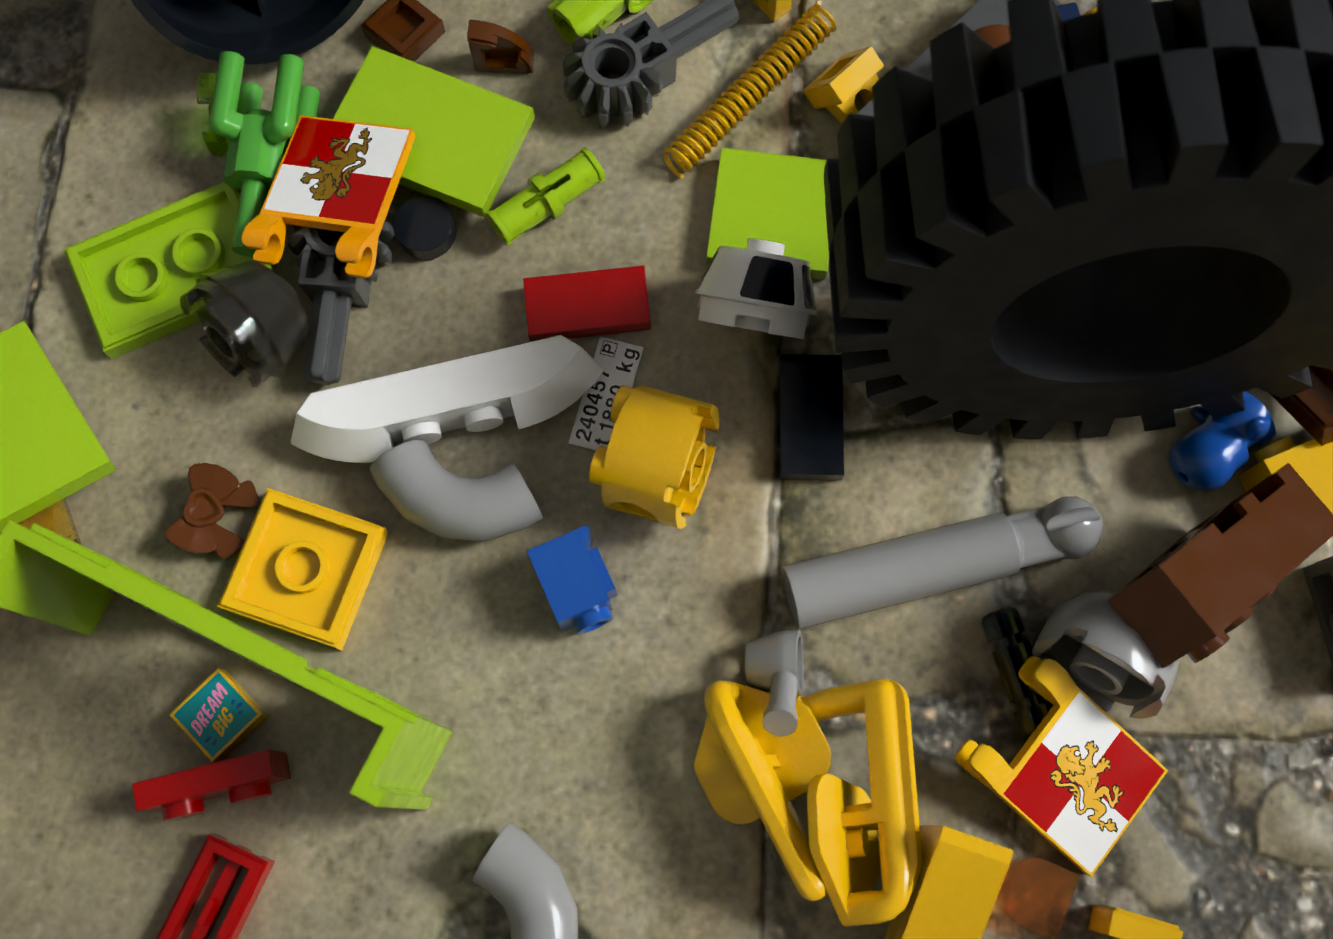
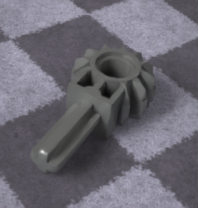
(643, 57)
(332, 296)

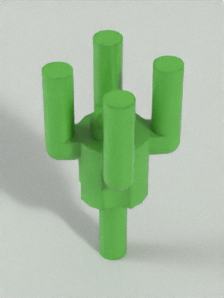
(255, 134)

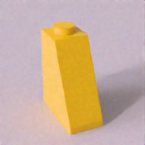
(954, 887)

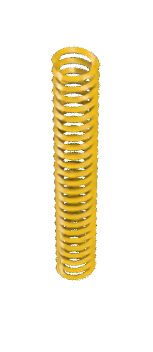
(686, 151)

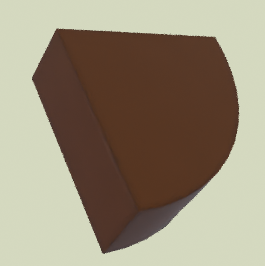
(498, 49)

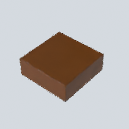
(403, 28)

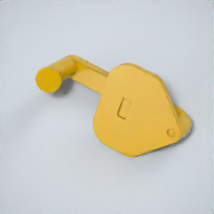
(759, 774)
(845, 819)

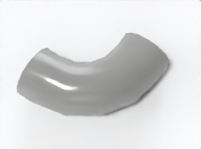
(453, 504)
(528, 887)

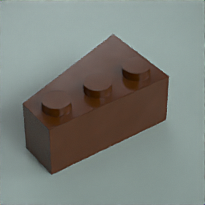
(1224, 568)

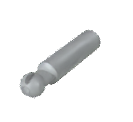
(938, 560)

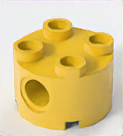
(655, 455)

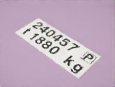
(593, 418)

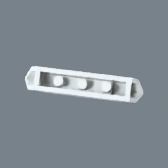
(470, 392)

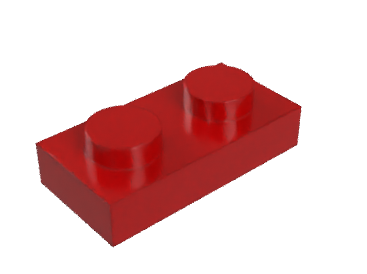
(184, 792)

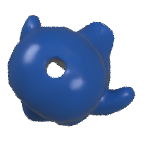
(1219, 446)

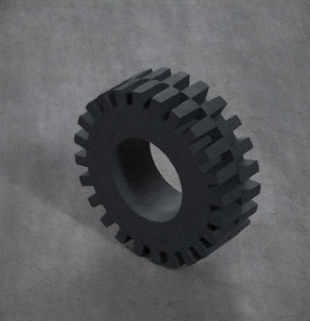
(1091, 217)

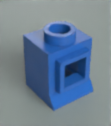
(575, 581)

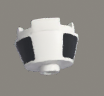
(757, 290)

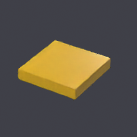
(304, 569)

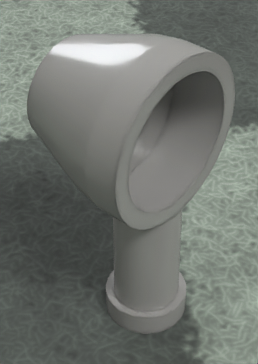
(778, 667)

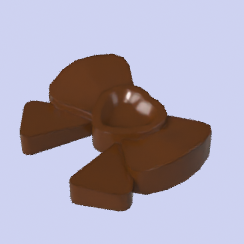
(210, 491)

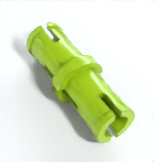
(546, 196)

